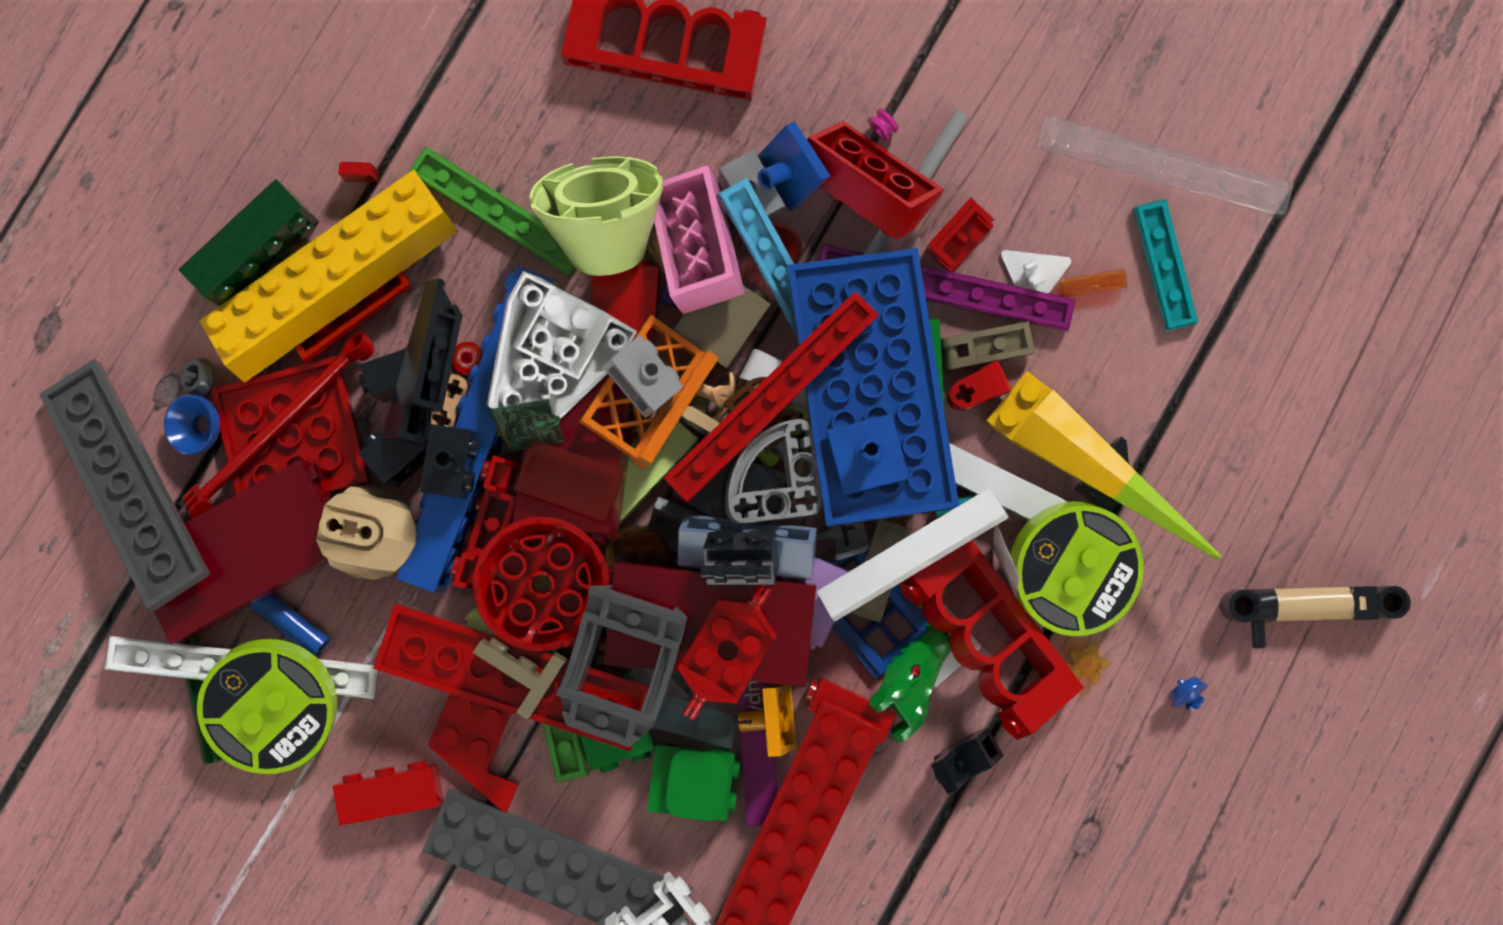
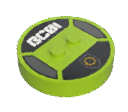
(1077, 568)
(267, 706)

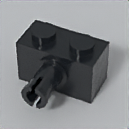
(449, 462)

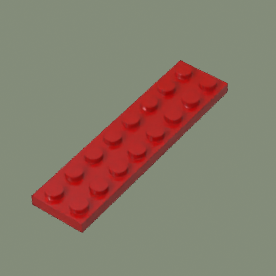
(442, 658)
(802, 818)

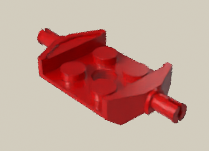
(720, 678)

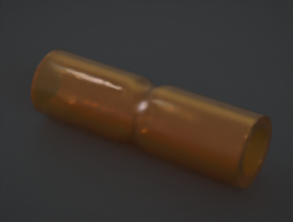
(1097, 282)

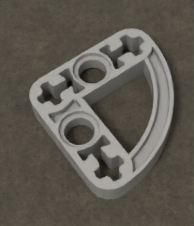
(796, 484)

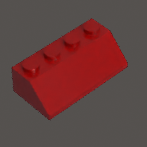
(873, 180)

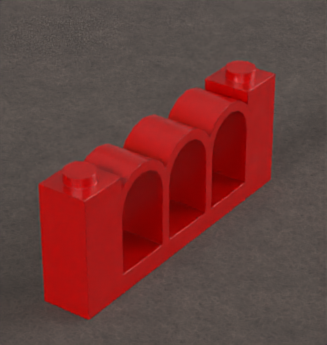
(742, 58)
(1042, 697)

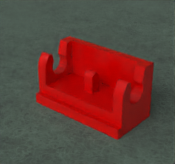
(960, 235)

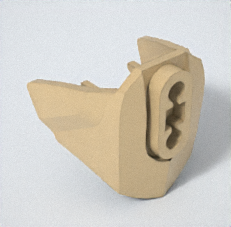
(365, 508)

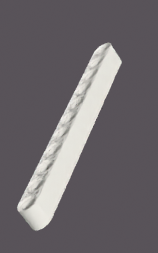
(970, 472)

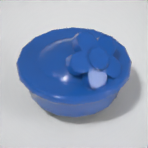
(1188, 693)

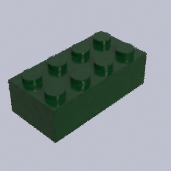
(249, 244)

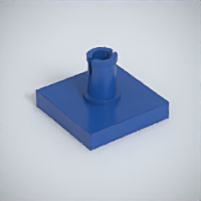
(791, 167)
(867, 454)

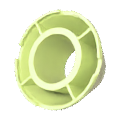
(600, 211)

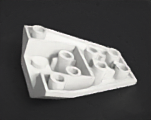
(552, 346)

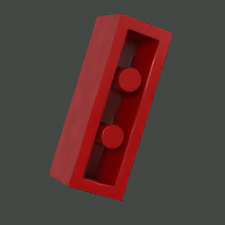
(387, 792)

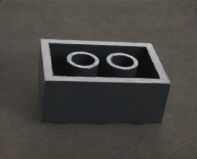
(712, 497)

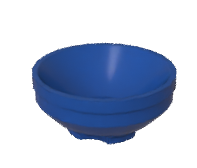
(182, 427)

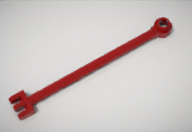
(357, 347)

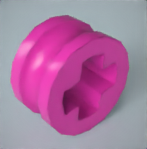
(883, 124)

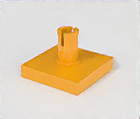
(775, 718)

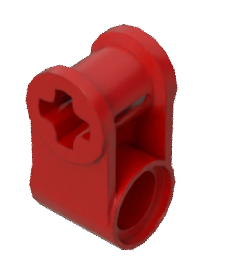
(982, 385)

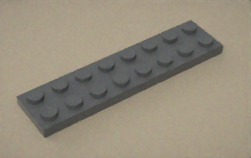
(124, 485)
(541, 861)

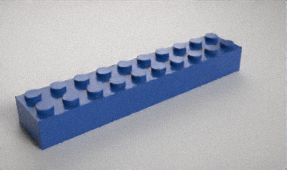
(447, 519)

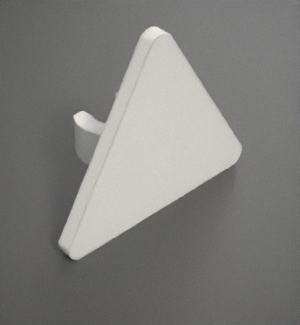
(1034, 270)

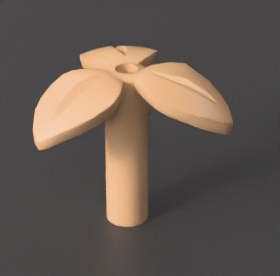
(718, 395)

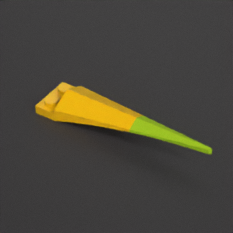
(1052, 431)

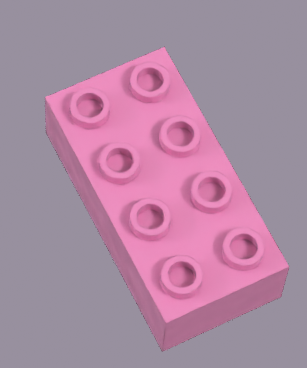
(696, 242)

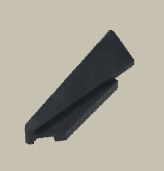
(425, 367)

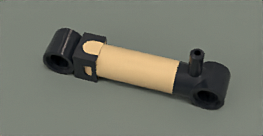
(1312, 605)

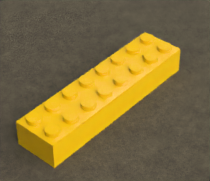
(327, 276)

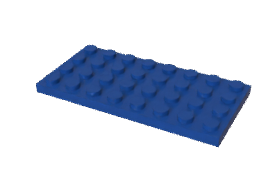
(878, 374)

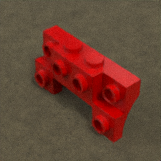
(494, 511)

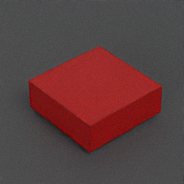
(358, 172)

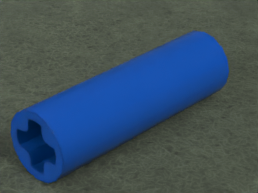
(291, 623)

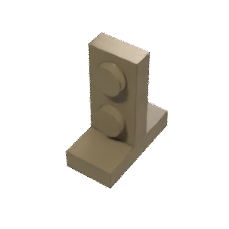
(522, 671)

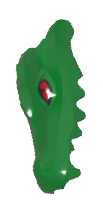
(911, 681)

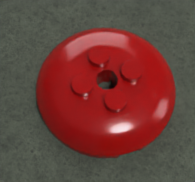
(506, 590)

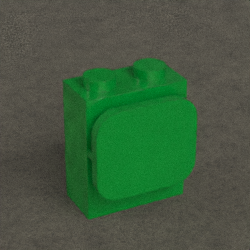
(693, 782)

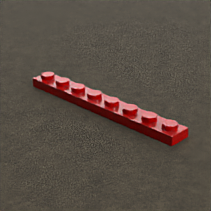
(771, 397)

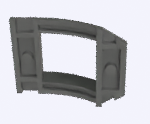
(633, 618)

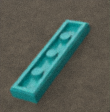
(1165, 265)

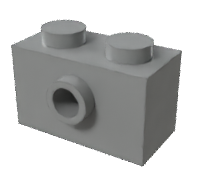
(748, 167)
(643, 376)

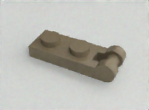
(988, 346)

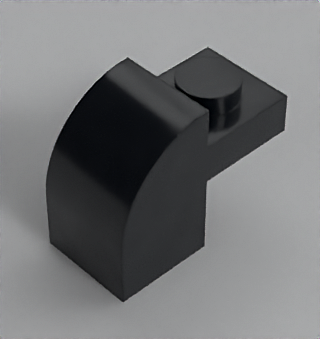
(966, 759)

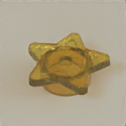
(1089, 654)

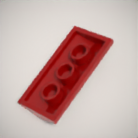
(353, 317)

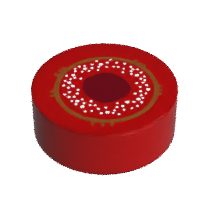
(466, 356)

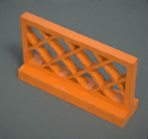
(668, 413)

